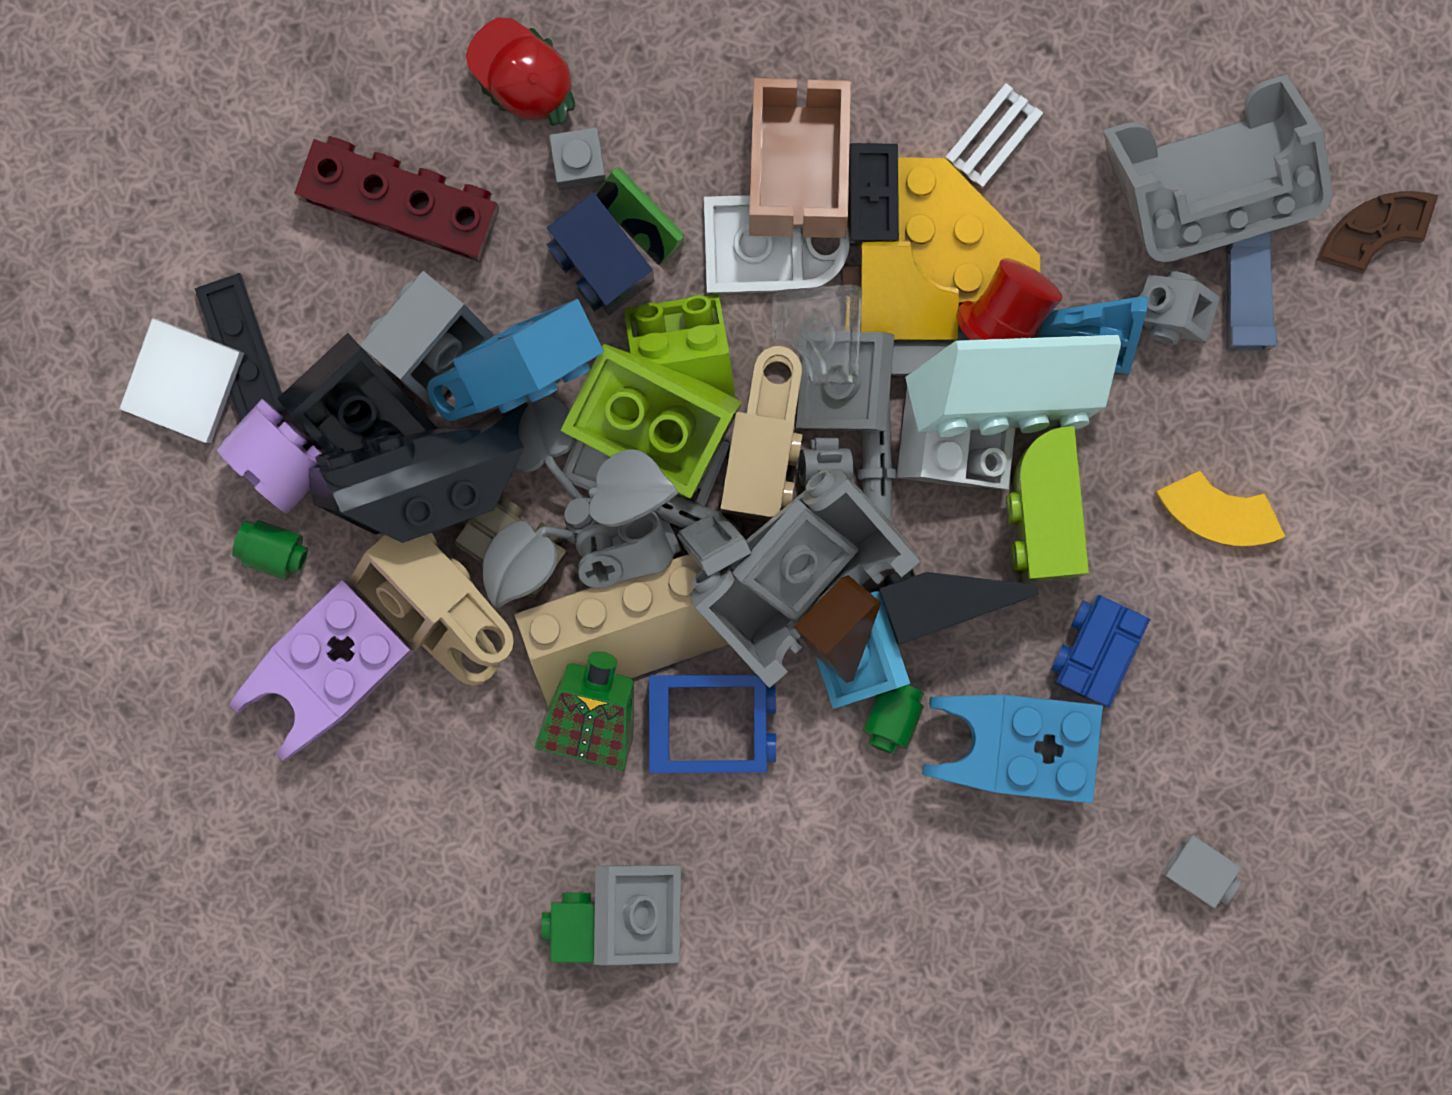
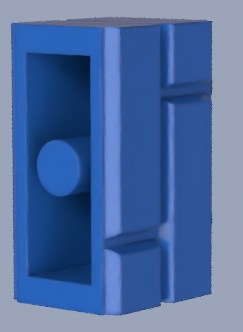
(1100, 650)

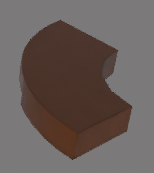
(1376, 225)

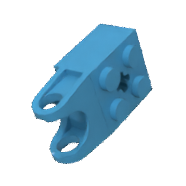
(518, 363)
(1004, 744)

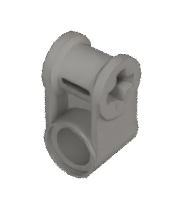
(625, 550)

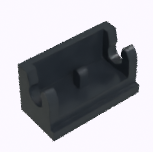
(873, 193)

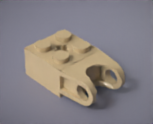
(764, 443)
(432, 604)

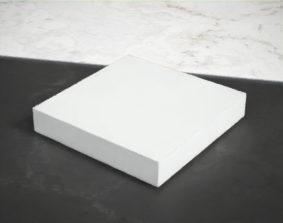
(181, 380)

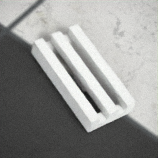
(1019, 104)

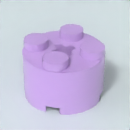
(271, 456)

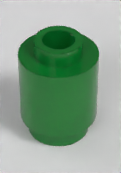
(270, 549)
(894, 718)

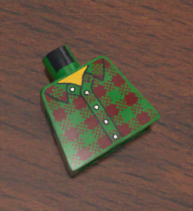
(591, 714)

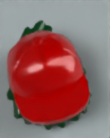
(521, 71)

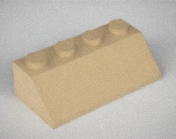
(637, 621)

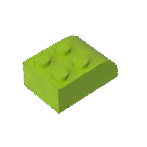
(1048, 510)

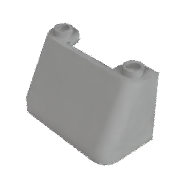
(1227, 179)
(757, 628)

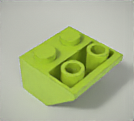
(683, 337)

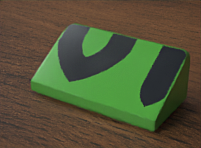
(640, 216)

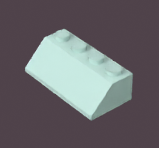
(1013, 384)

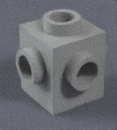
(1178, 308)

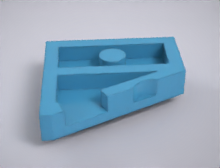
(1115, 317)

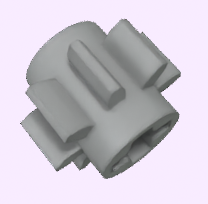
(824, 455)

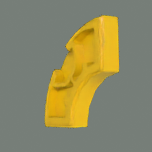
(1220, 516)

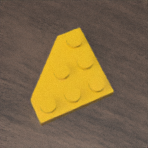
(954, 228)

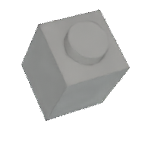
(577, 158)
(1203, 872)

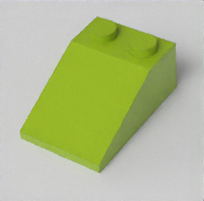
(654, 411)

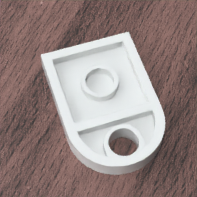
(760, 263)

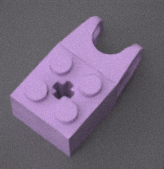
(314, 684)

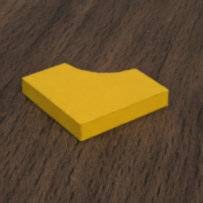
(903, 299)

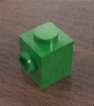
(570, 928)

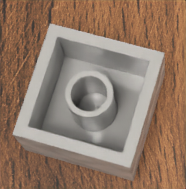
(423, 334)

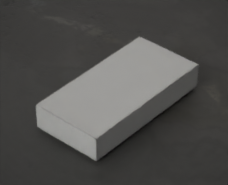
(713, 543)

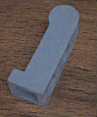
(1250, 295)

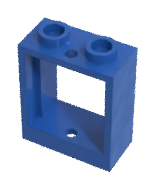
(659, 724)

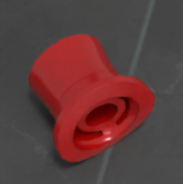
(1011, 305)

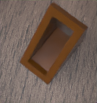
(840, 626)

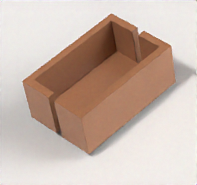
(800, 158)

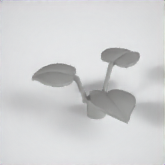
(627, 489)

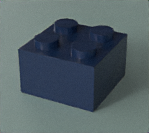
(600, 255)

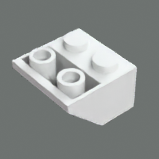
(954, 460)

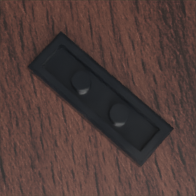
(235, 325)

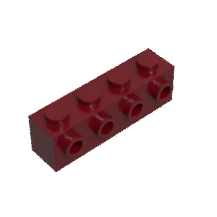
(397, 199)

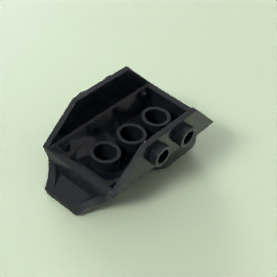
(420, 479)

